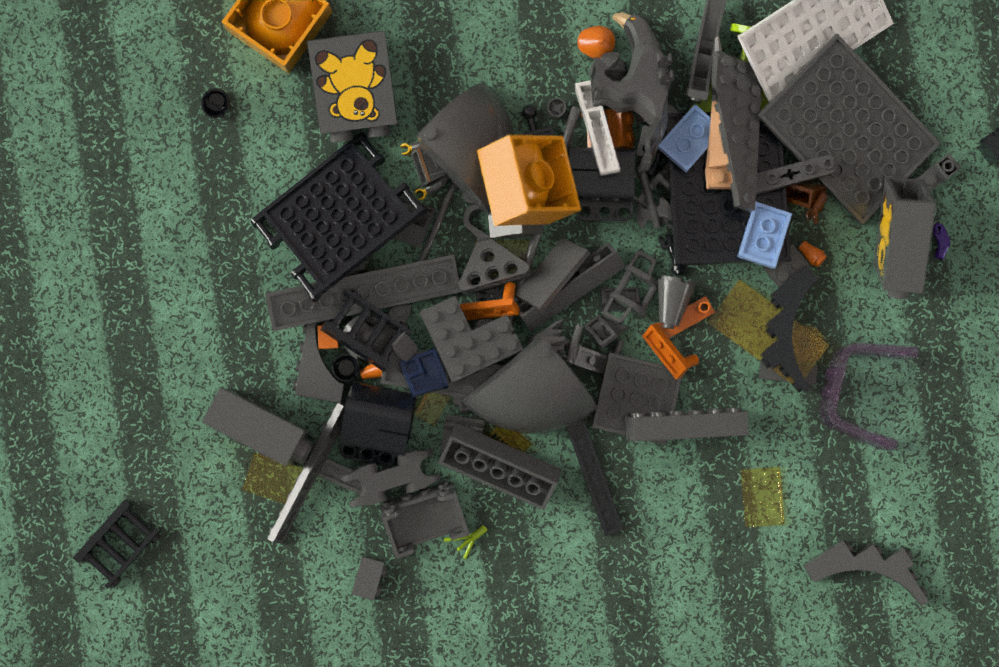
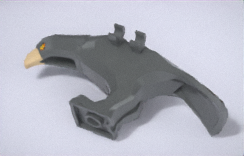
(644, 86)

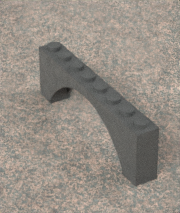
(314, 377)

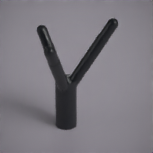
(657, 163)

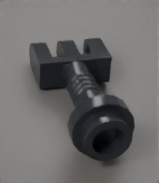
(677, 270)

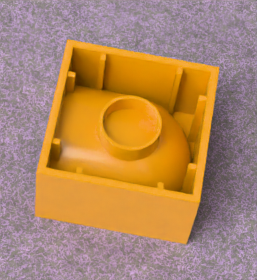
(277, 27)
(528, 180)

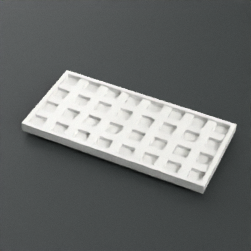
(799, 29)

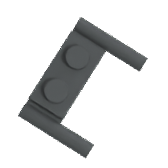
(588, 358)

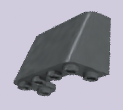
(423, 517)

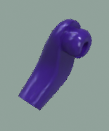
(942, 239)

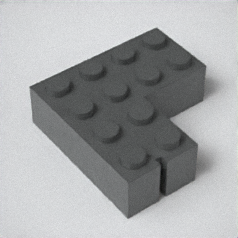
(465, 350)

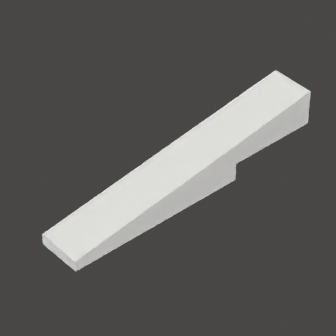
(597, 130)

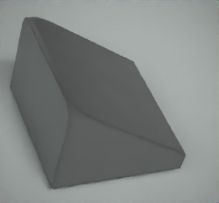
(404, 347)

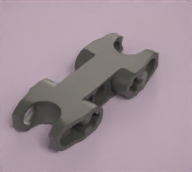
(376, 482)

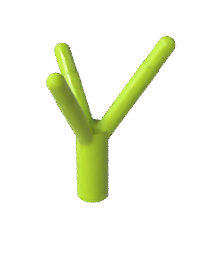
(470, 540)

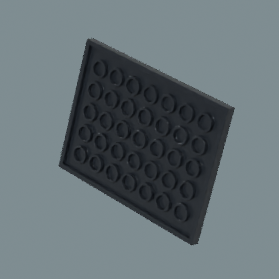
(705, 220)

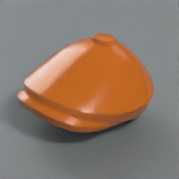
(596, 41)

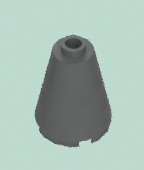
(673, 299)

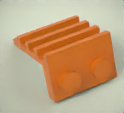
(620, 128)

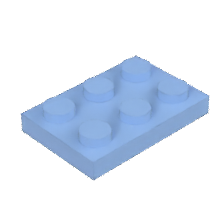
(687, 139)
(764, 235)

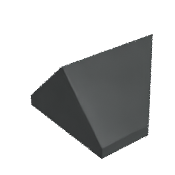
(604, 330)

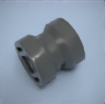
(556, 108)

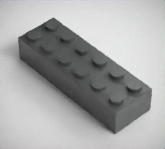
(686, 425)
(500, 466)

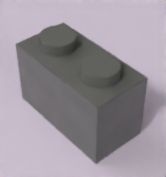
(369, 577)

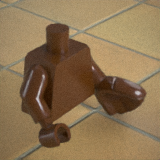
(808, 195)

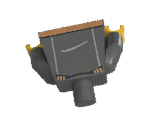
(428, 171)

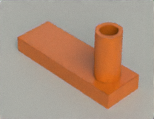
(493, 308)
(694, 313)
(668, 352)

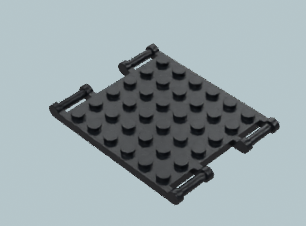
(338, 216)

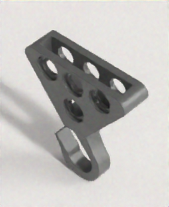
(479, 268)

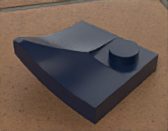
(424, 373)

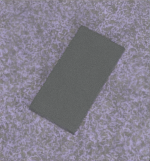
(552, 274)

